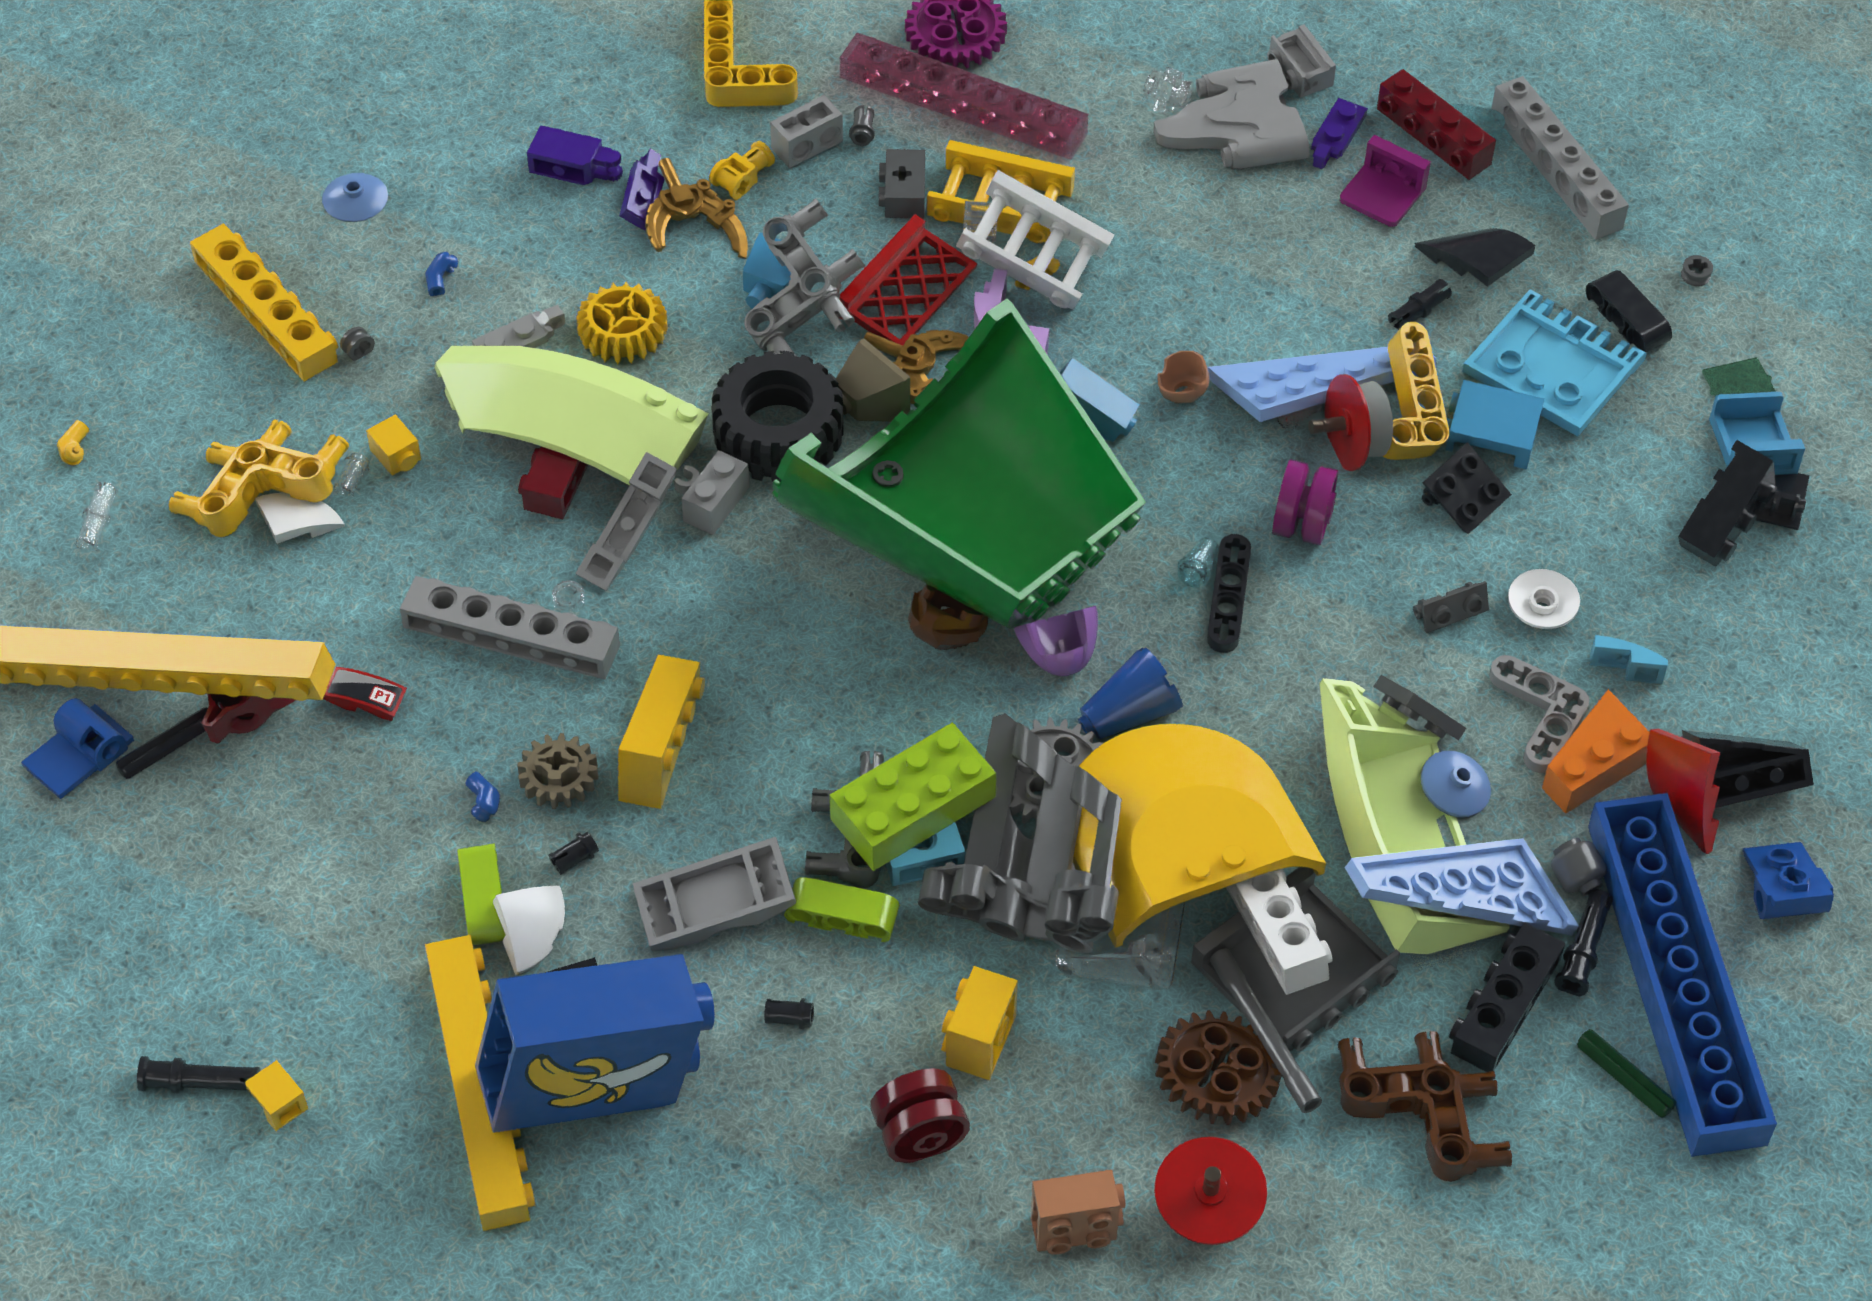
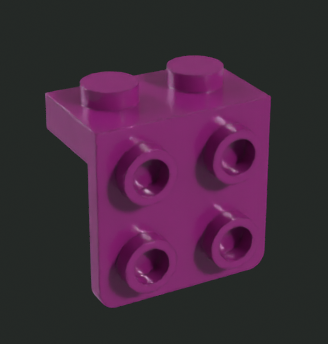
(1387, 182)

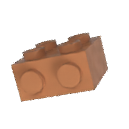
(1076, 1211)

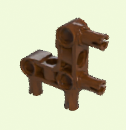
(1408, 1090)

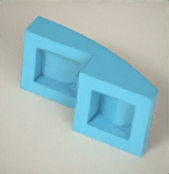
(1639, 662)

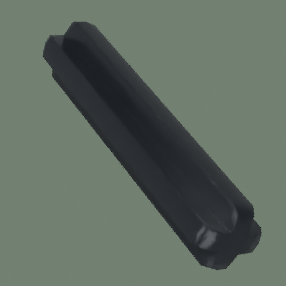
(162, 745)

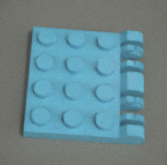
(1554, 362)

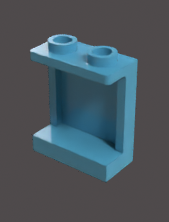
(1495, 420)
(1758, 424)

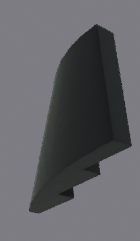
(1482, 253)

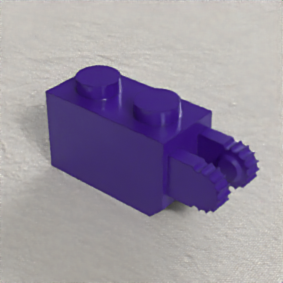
(572, 157)

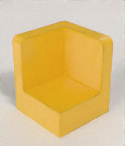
(277, 1095)

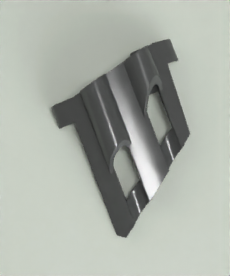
(1028, 884)

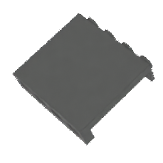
(1354, 968)

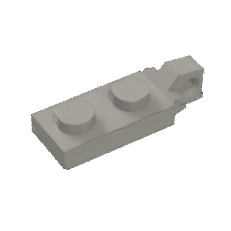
(527, 331)

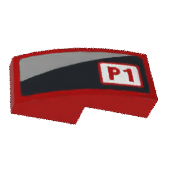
(366, 691)

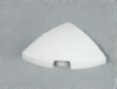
(295, 517)
(530, 923)

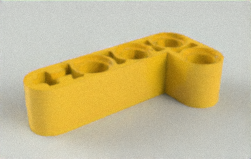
(1409, 352)

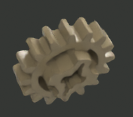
(562, 767)

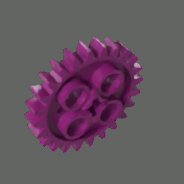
(935, 33)

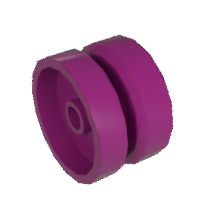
(1309, 503)

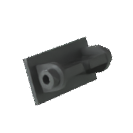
(1453, 607)

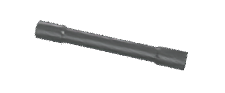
(1295, 1079)

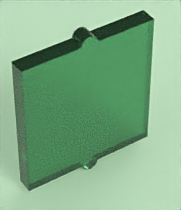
(1738, 377)

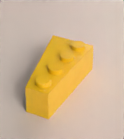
(658, 730)

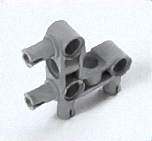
(796, 302)

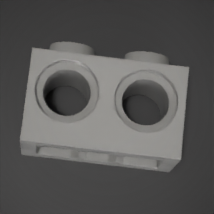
(806, 131)

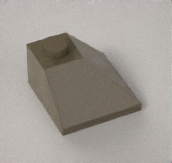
(873, 385)

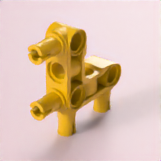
(255, 469)

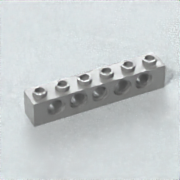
(1560, 158)
(487, 622)

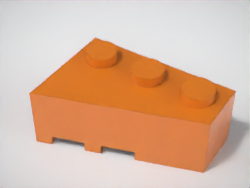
(1597, 754)

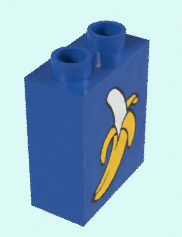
(590, 1041)

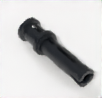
(1581, 955)
(178, 1074)

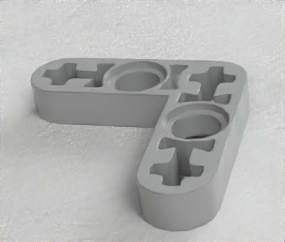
(1553, 702)

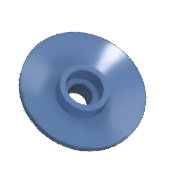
(357, 205)
(1447, 791)

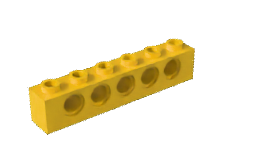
(265, 301)

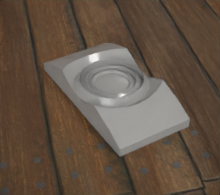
(714, 895)

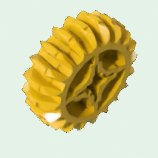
(625, 328)

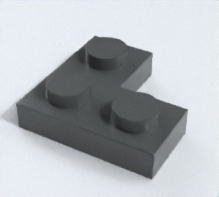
(1415, 706)

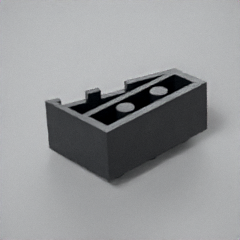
(1729, 505)
(1754, 766)

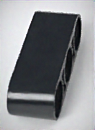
(1629, 310)

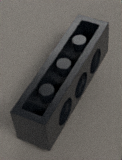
(1486, 1046)

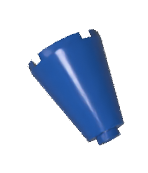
(1130, 697)

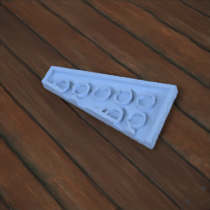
(1473, 880)

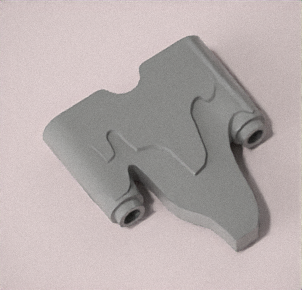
(1240, 117)

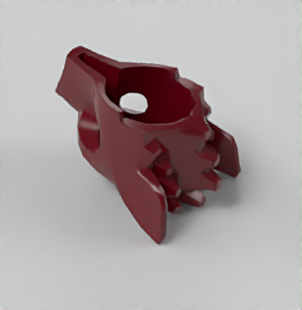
(238, 714)

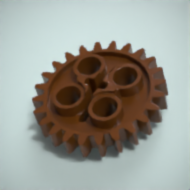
(1191, 1047)

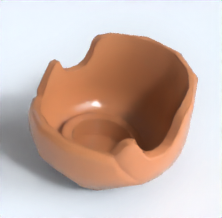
(1180, 370)

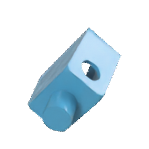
(763, 273)

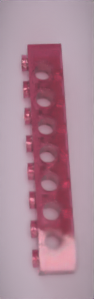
(964, 95)

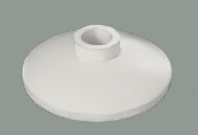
(1548, 588)

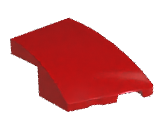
(1687, 775)

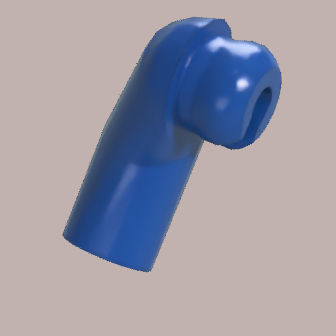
(435, 271)
(487, 797)

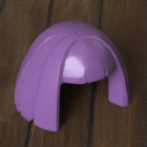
(1061, 642)

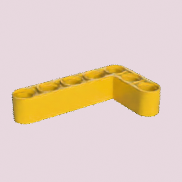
(739, 84)

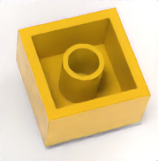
(980, 1022)

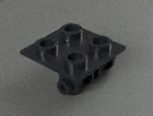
(1465, 489)
(1787, 502)

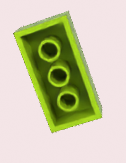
(912, 796)

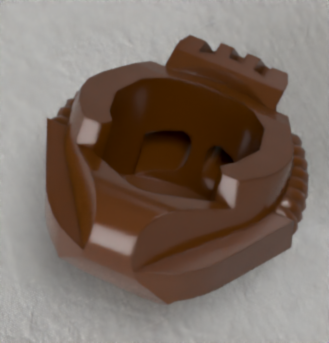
(945, 627)

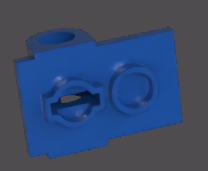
(67, 756)
(1787, 881)

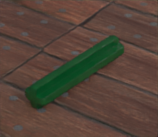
(1626, 1073)

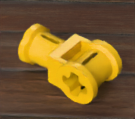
(740, 172)

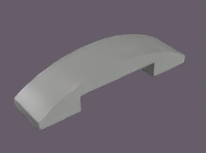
(628, 522)

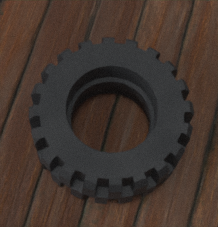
(769, 382)

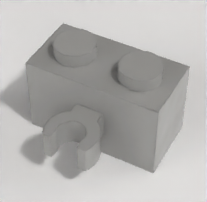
(713, 492)

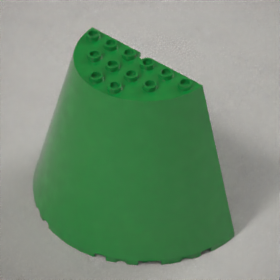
(999, 483)

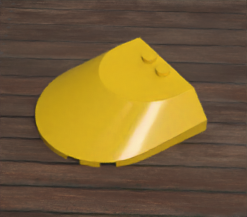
(1190, 819)

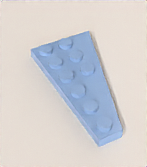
(1296, 383)

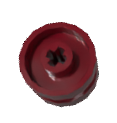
(919, 1115)

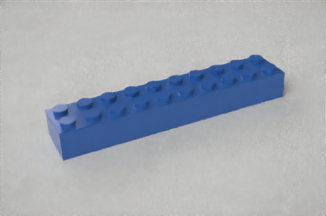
(1681, 976)

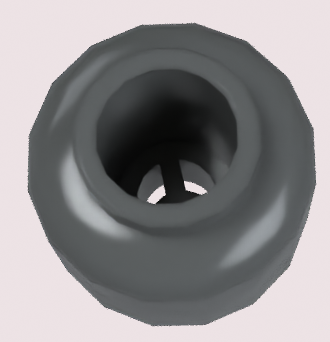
(1578, 866)

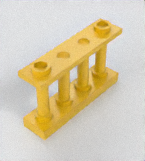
(984, 163)

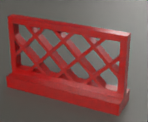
(886, 263)

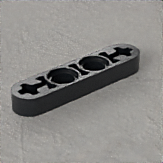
(1229, 593)

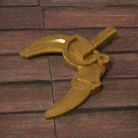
(687, 202)
(918, 354)

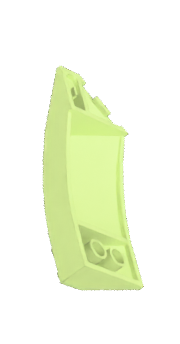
(569, 406)
(1383, 809)

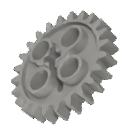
(1059, 739)

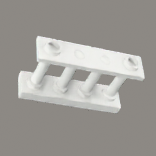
(1062, 225)

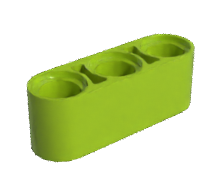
(479, 887)
(843, 908)

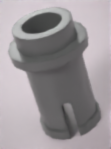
(862, 130)

